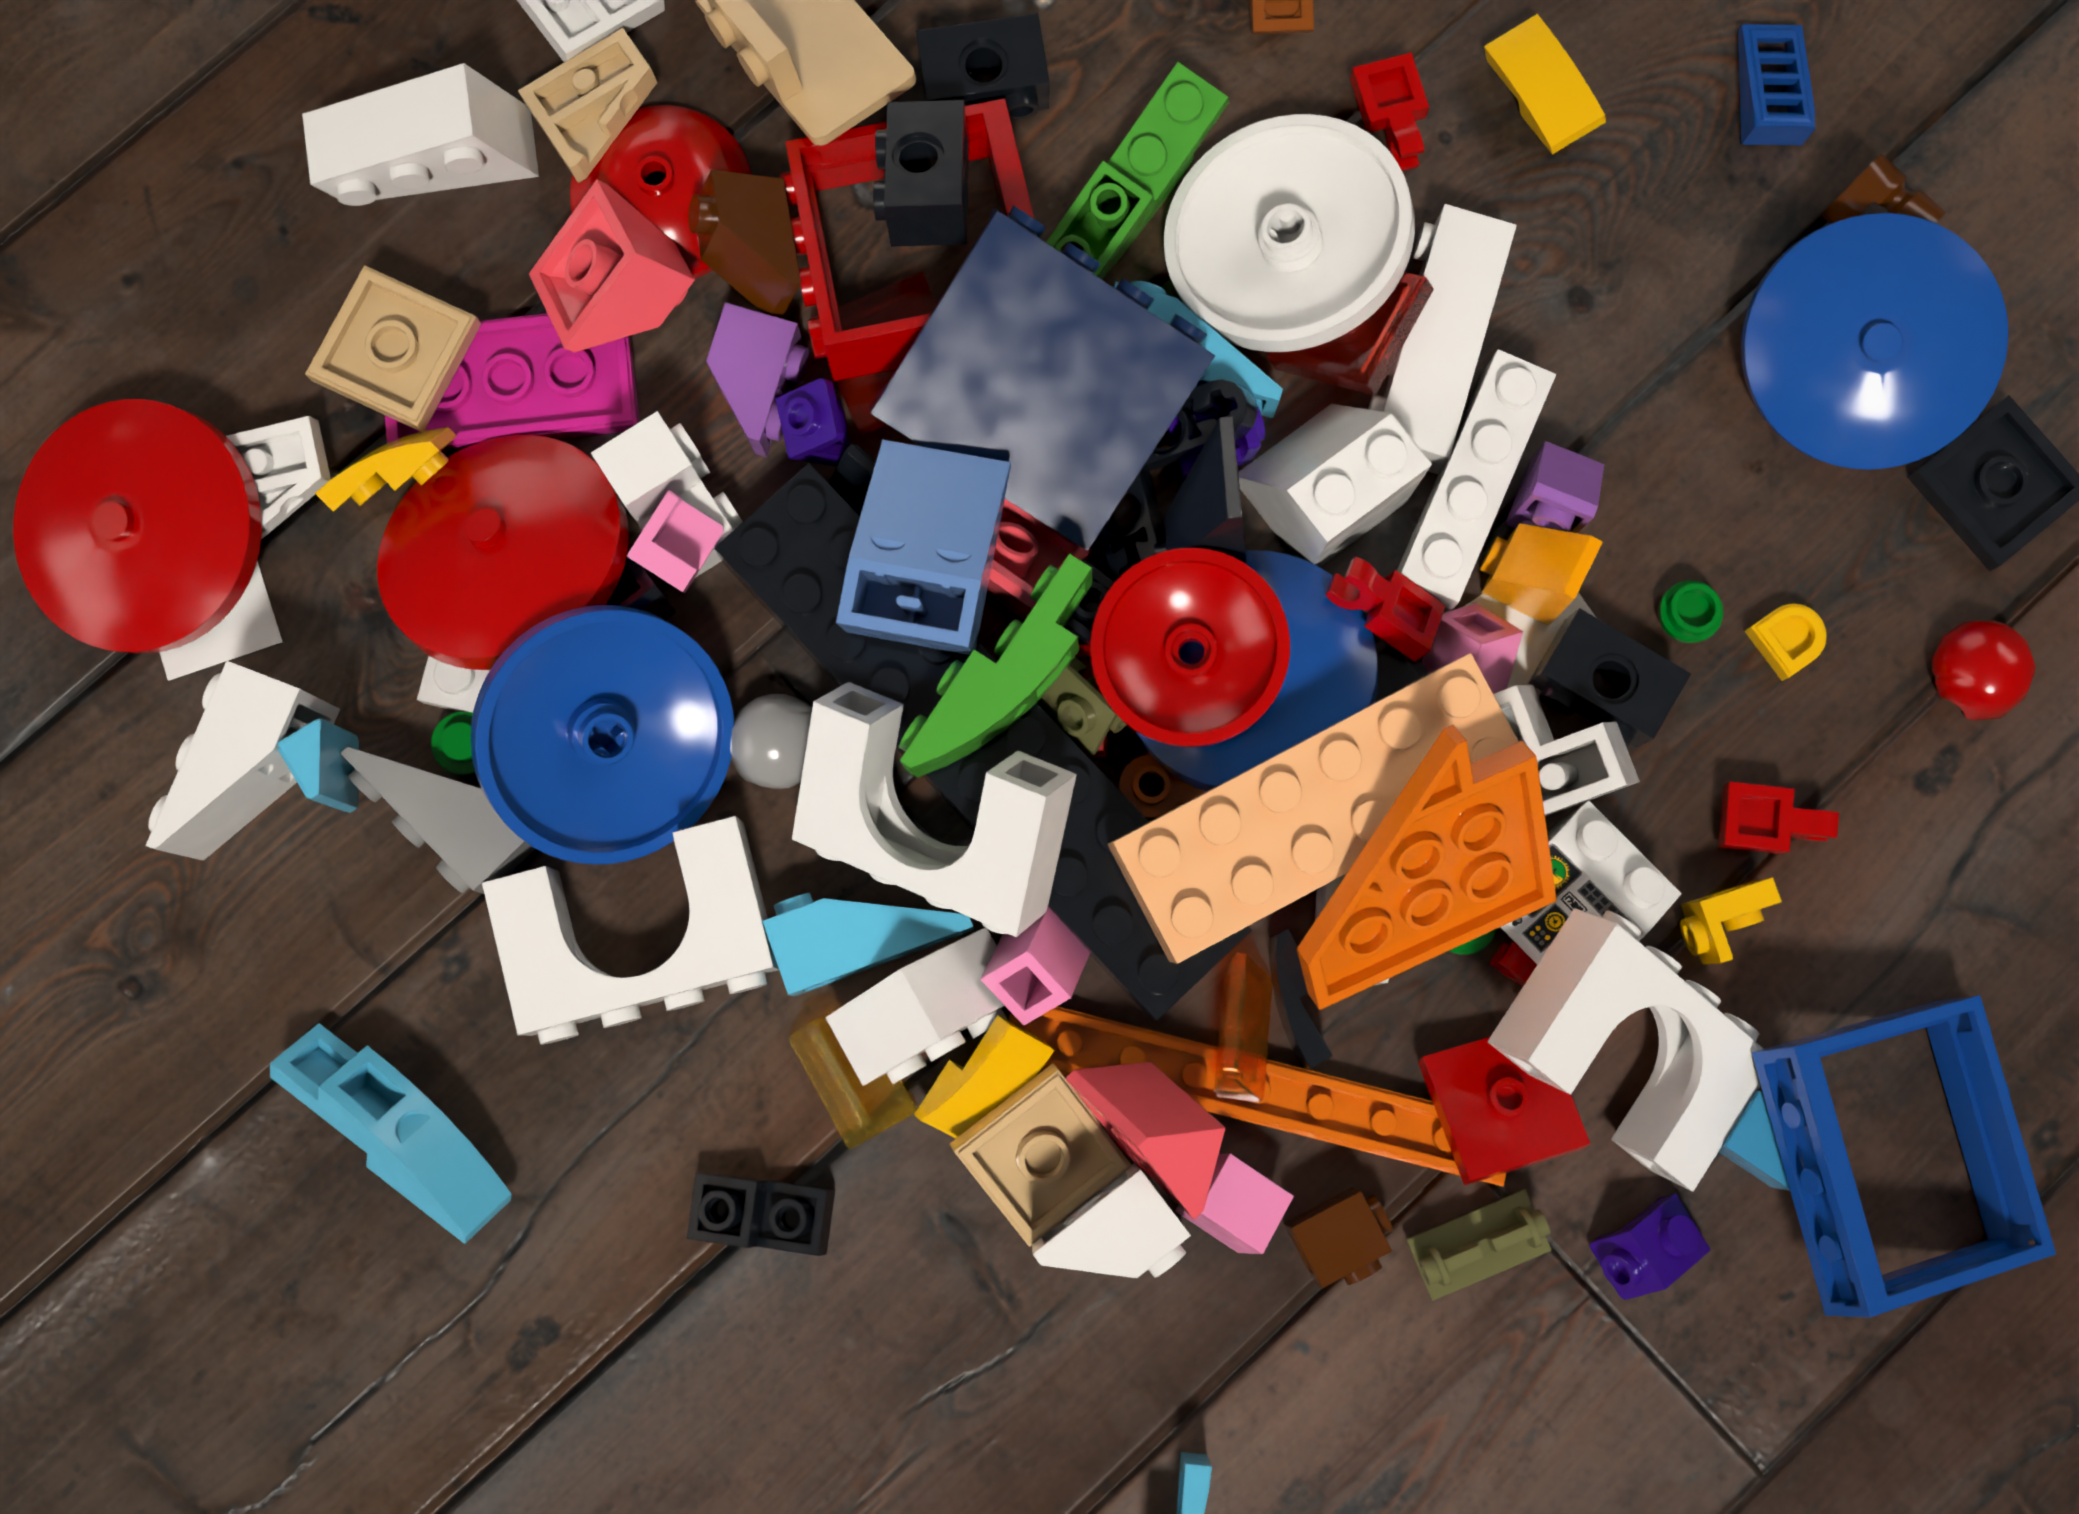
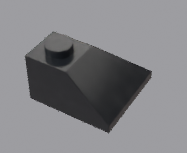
(1209, 500)

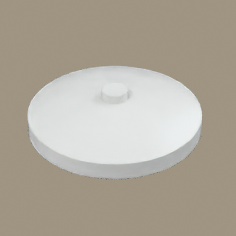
(1290, 232)

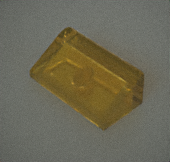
(855, 1109)

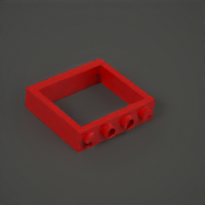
(853, 161)

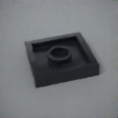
(1998, 483)

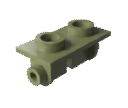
(1080, 708)
(1479, 1244)

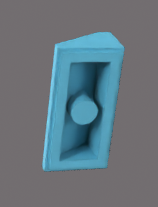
(318, 765)

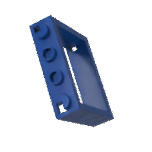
(1824, 1180)

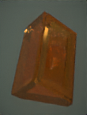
(1243, 1031)

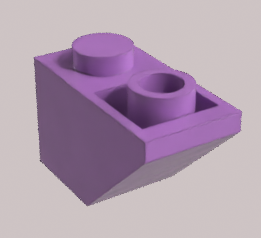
(753, 364)
(1557, 490)

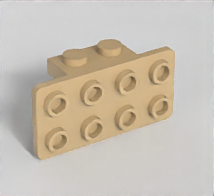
(814, 57)

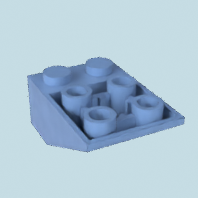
(924, 548)

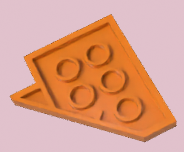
(1441, 869)

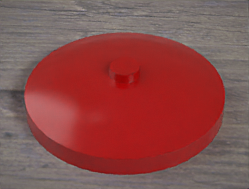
(137, 526)
(500, 546)

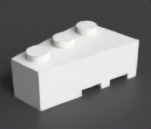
(420, 138)

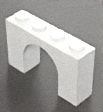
(854, 817)
(558, 987)
(1704, 1059)

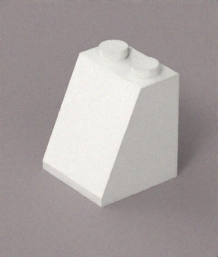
(1334, 480)

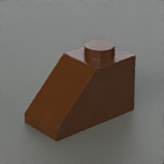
(748, 237)

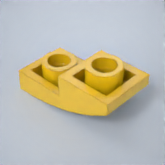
(1546, 84)
(393, 463)
(995, 1071)

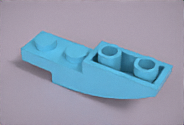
(398, 1128)

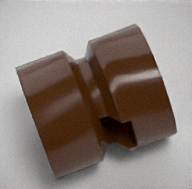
(1885, 186)

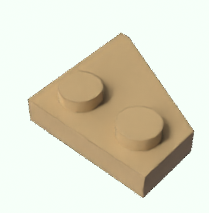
(590, 100)

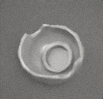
(771, 740)

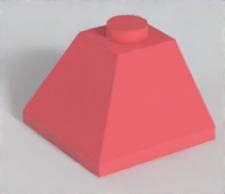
(608, 273)

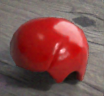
(1983, 669)

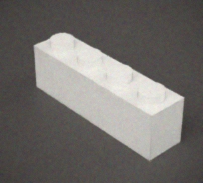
(1437, 363)
(1475, 476)

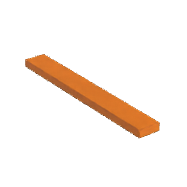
(1293, 1096)

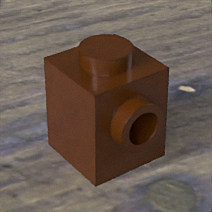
(1342, 1237)

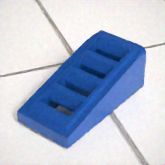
(1757, 124)

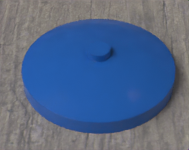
(1874, 341)
(1326, 680)
(602, 734)

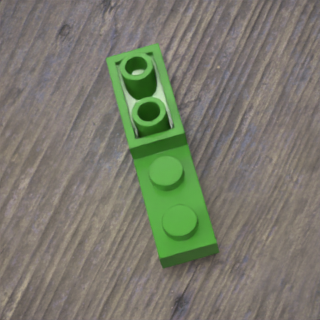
(1142, 170)
(987, 696)

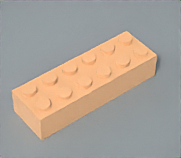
(1297, 813)

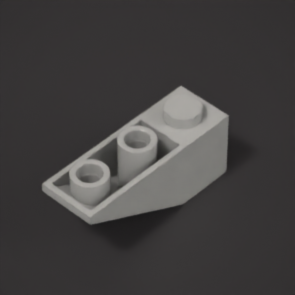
(445, 815)

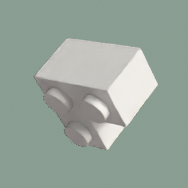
(658, 459)
(1572, 766)
(919, 1011)

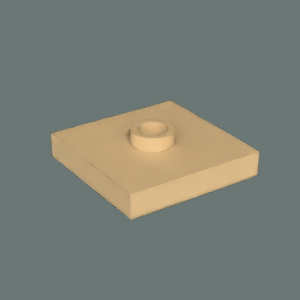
(393, 348)
(1040, 1155)

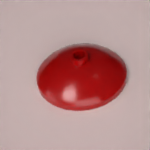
(681, 146)
(1181, 600)

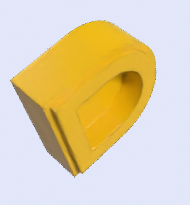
(1789, 638)

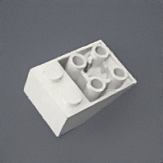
(231, 761)

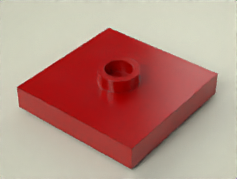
(1497, 1112)

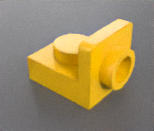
(1734, 907)

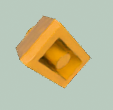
(1538, 569)

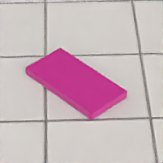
(528, 384)

